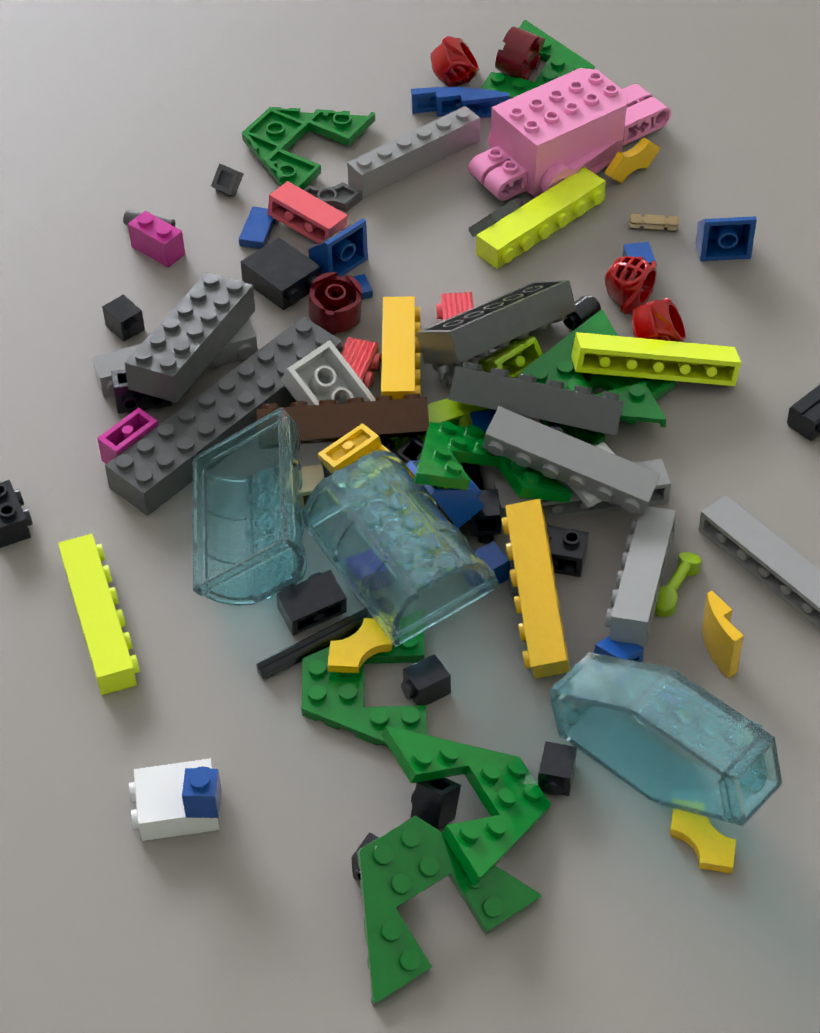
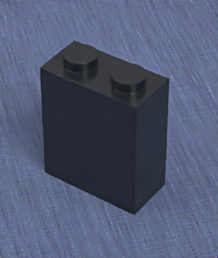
(280, 273)

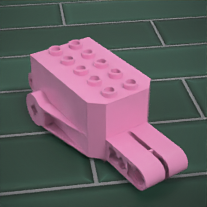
(562, 129)

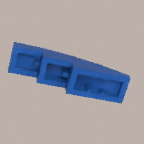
(449, 99)

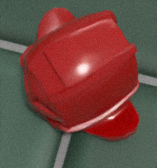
(453, 62)
(630, 282)
(658, 321)

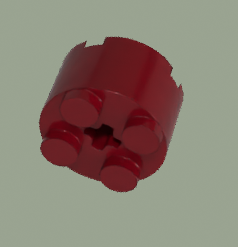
(519, 53)
(335, 302)

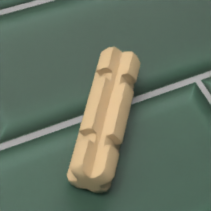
(654, 222)

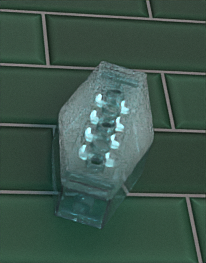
(667, 737)

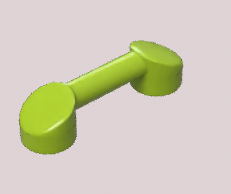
(688, 565)

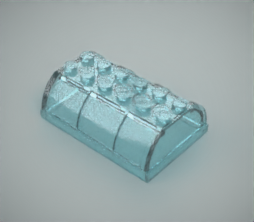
(249, 513)
(395, 546)

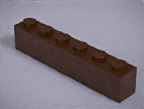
(332, 421)

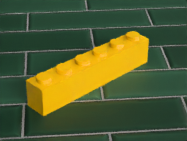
(400, 347)
(537, 589)

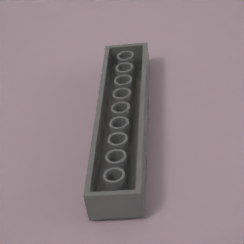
(162, 459)

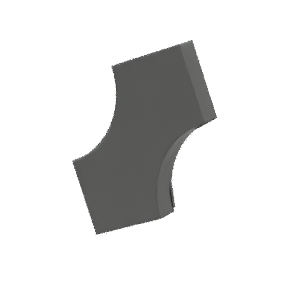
(339, 196)
(495, 216)

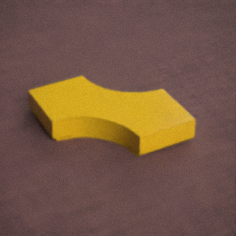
(637, 157)
(350, 653)
(712, 848)

